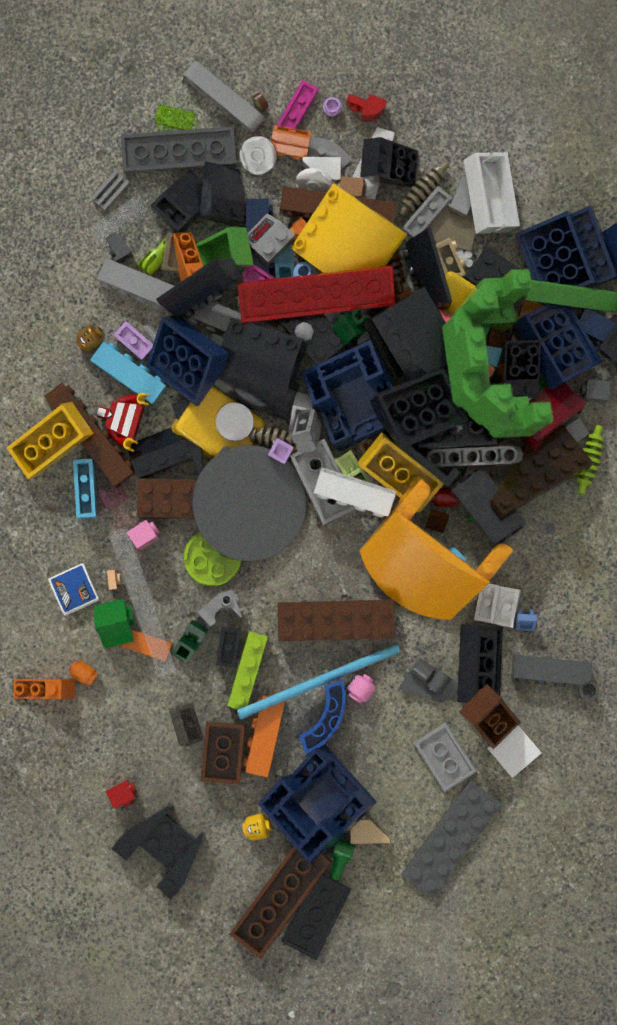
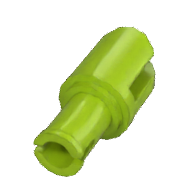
(152, 260)

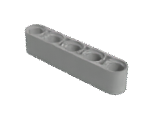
(223, 97)
(483, 456)

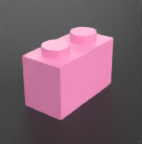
(144, 534)

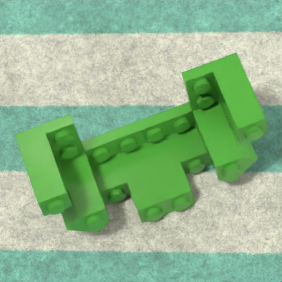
(467, 359)

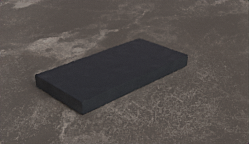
(316, 917)

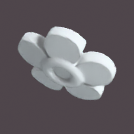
(467, 254)

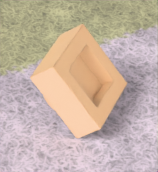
(113, 579)

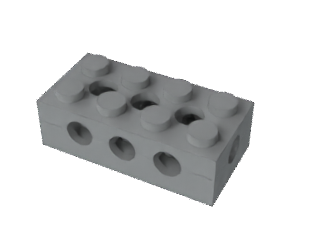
(301, 461)

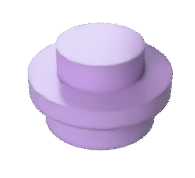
(332, 106)

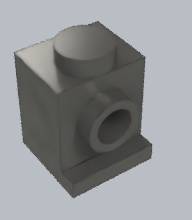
(118, 248)

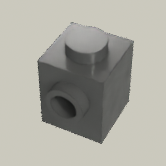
(596, 390)

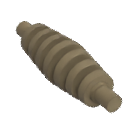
(423, 189)
(270, 437)

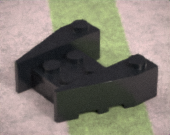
(166, 843)

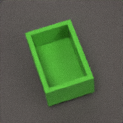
(226, 244)

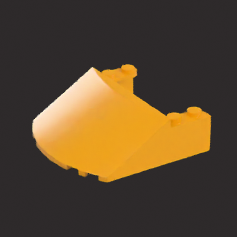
(418, 568)

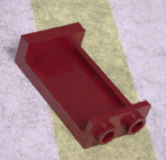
(563, 406)

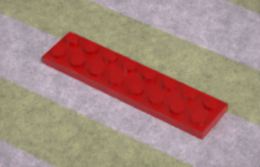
(316, 294)

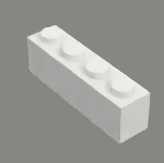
(354, 492)

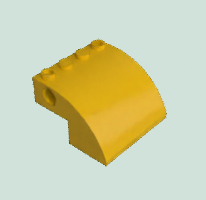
(347, 235)

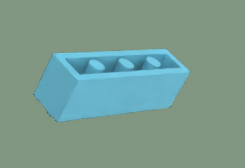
(128, 373)

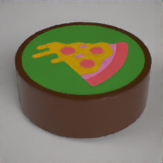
(260, 102)

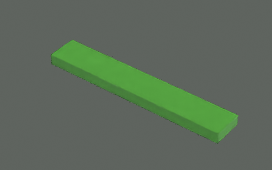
(572, 296)

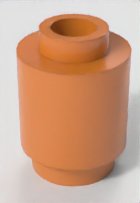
(83, 672)

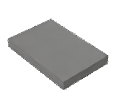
(444, 757)

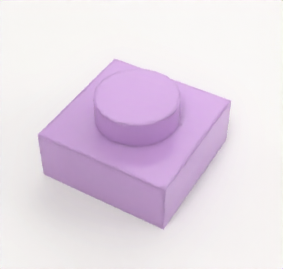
(280, 451)

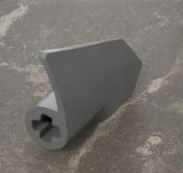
(429, 682)

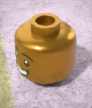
(90, 338)

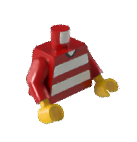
(124, 418)

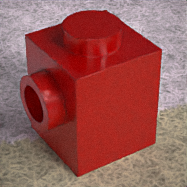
(122, 794)

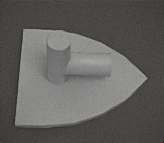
(326, 148)

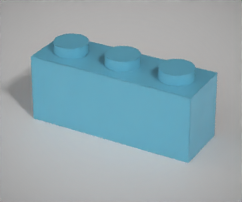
(85, 489)

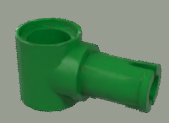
(341, 855)

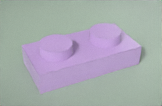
(133, 340)

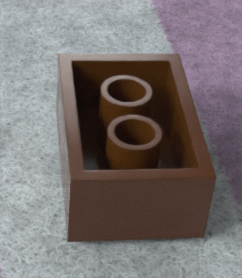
(165, 498)
(489, 716)
(223, 752)

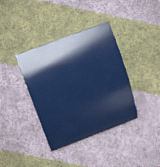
(568, 250)

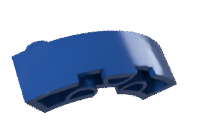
(329, 720)

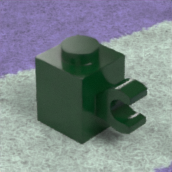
(350, 326)

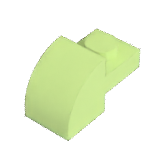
(348, 466)

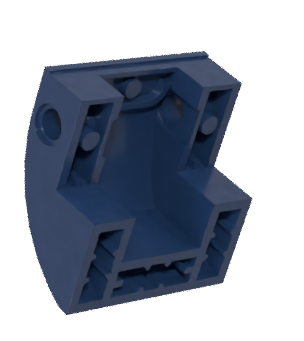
(343, 393)
(317, 803)

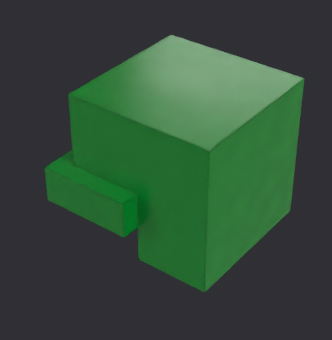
(114, 623)

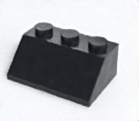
(159, 453)

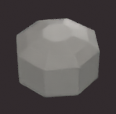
(304, 331)

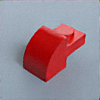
(370, 109)

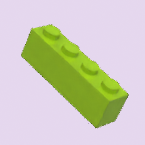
(247, 670)

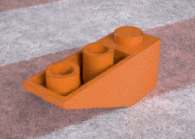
(186, 254)
(44, 688)

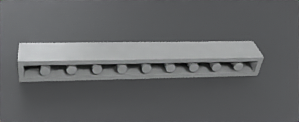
(148, 289)

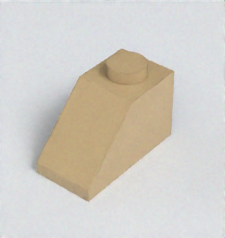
(367, 832)

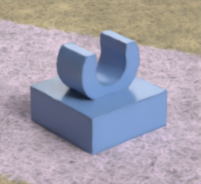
(526, 622)

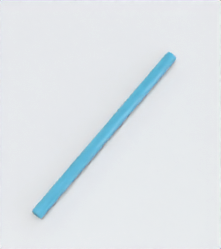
(318, 681)

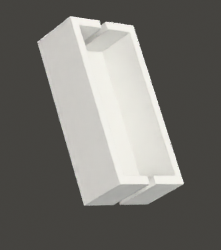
(491, 192)

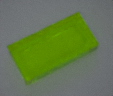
(174, 117)

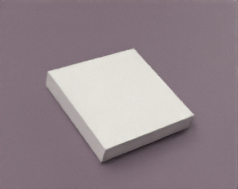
(515, 752)

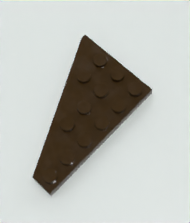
(540, 471)

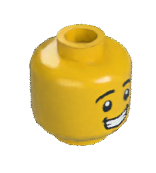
(257, 827)

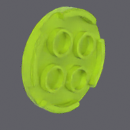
(207, 564)

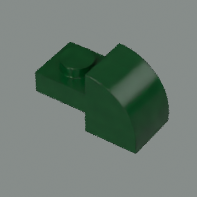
(189, 641)

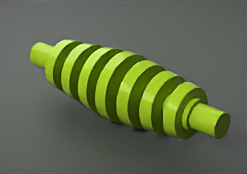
(592, 452)

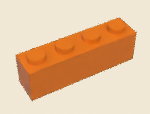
(263, 740)

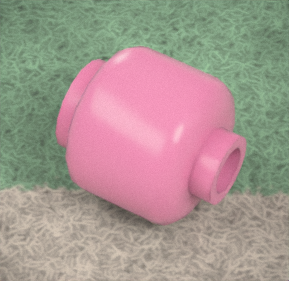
(361, 688)

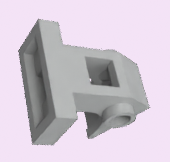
(206, 615)

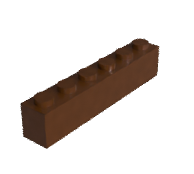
(305, 202)
(97, 445)

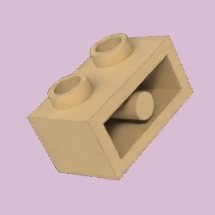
(449, 259)

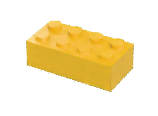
(50, 440)
(396, 468)

